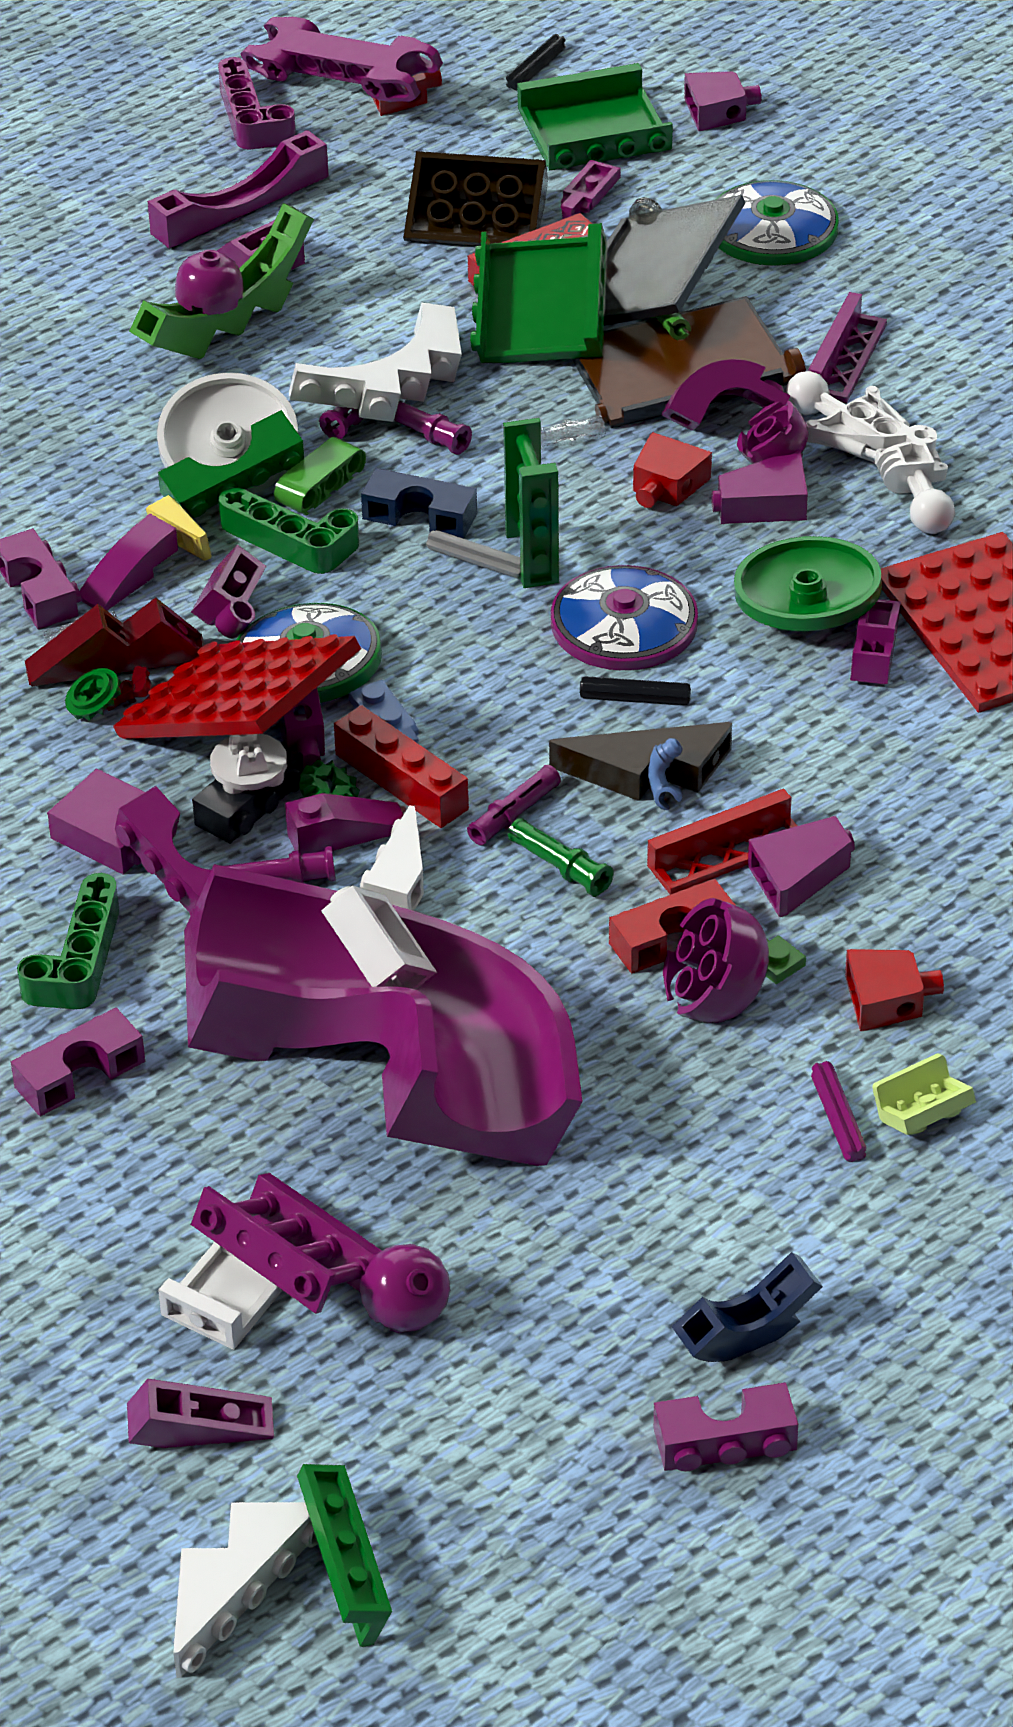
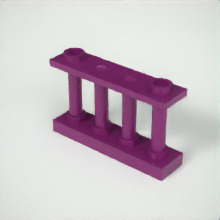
(286, 1239)

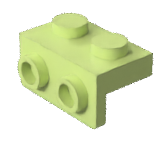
(921, 1096)

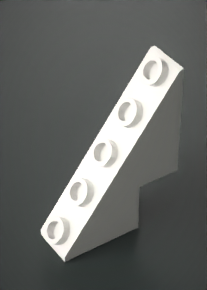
(225, 1582)

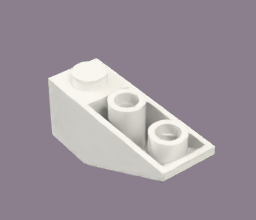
(398, 865)

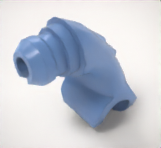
(659, 761)

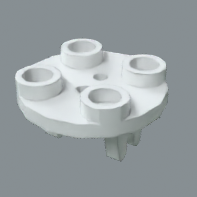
(248, 762)

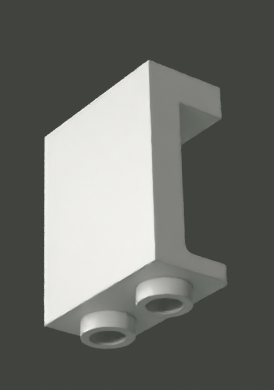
(218, 1297)

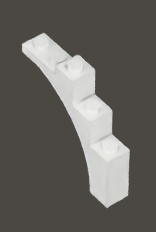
(380, 384)

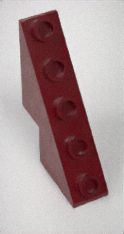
(99, 640)

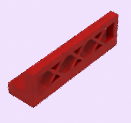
(716, 833)

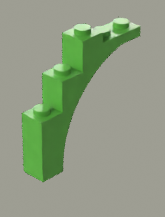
(264, 286)

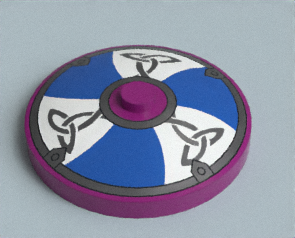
(624, 617)

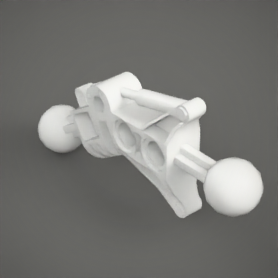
(880, 435)

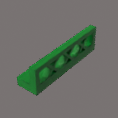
(345, 1549)

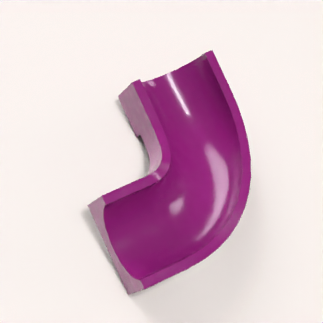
(474, 1051)

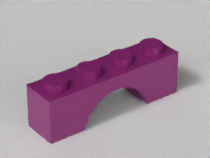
(149, 829)

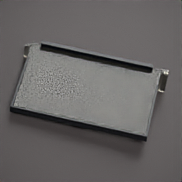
(662, 255)

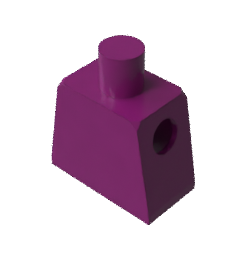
(718, 98)
(306, 730)

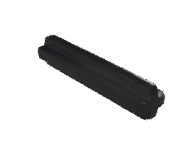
(536, 61)
(635, 690)

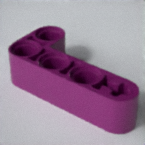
(252, 125)

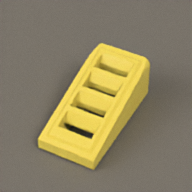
(189, 533)

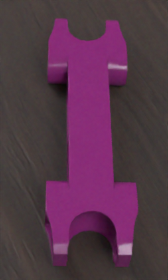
(377, 67)

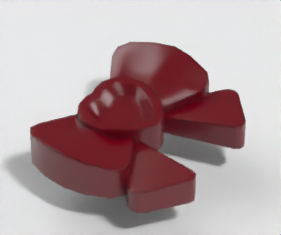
(137, 687)

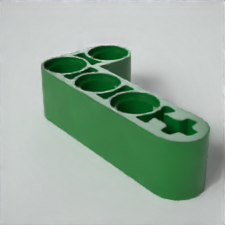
(301, 541)
(75, 976)

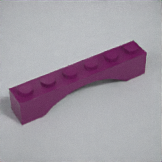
(291, 167)

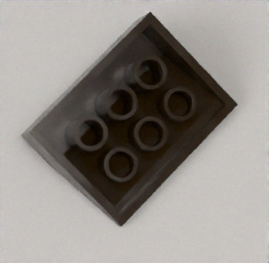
(472, 194)

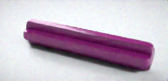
(838, 1111)

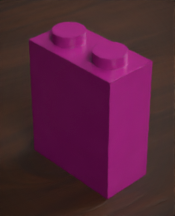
(88, 820)

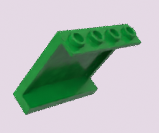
(592, 117)
(540, 298)

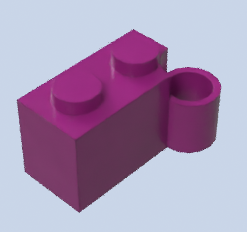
(228, 591)

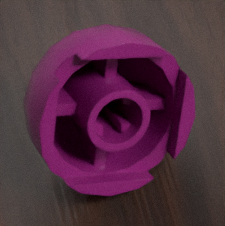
(209, 282)
(774, 432)
(405, 1287)

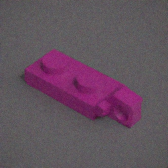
(588, 188)

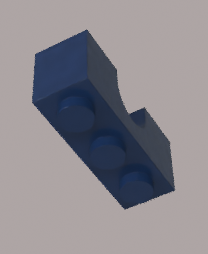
(394, 494)

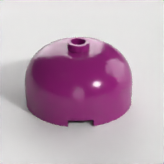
(729, 959)

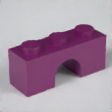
(43, 581)
(103, 1042)
(693, 1439)

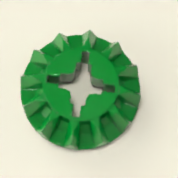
(86, 687)
(314, 776)

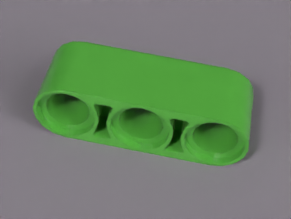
(319, 474)

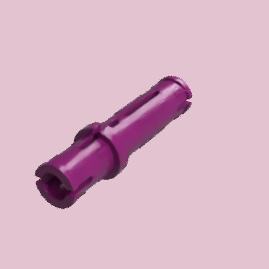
(504, 812)

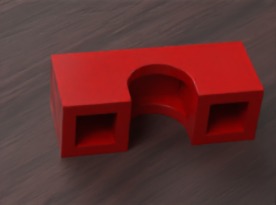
(642, 932)

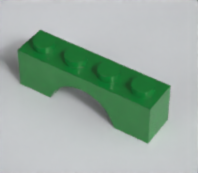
(272, 449)

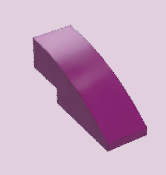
(130, 562)
(875, 643)

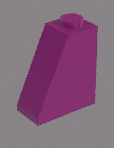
(763, 492)
(799, 861)

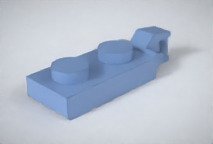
(383, 703)

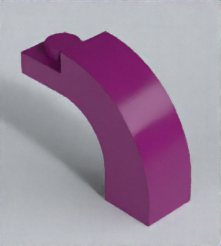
(718, 379)

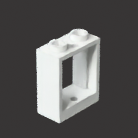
(377, 939)

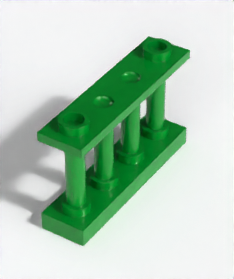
(531, 502)

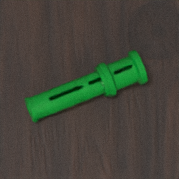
(572, 863)

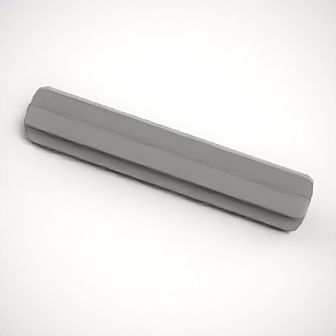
(474, 553)

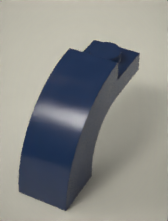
(755, 1319)

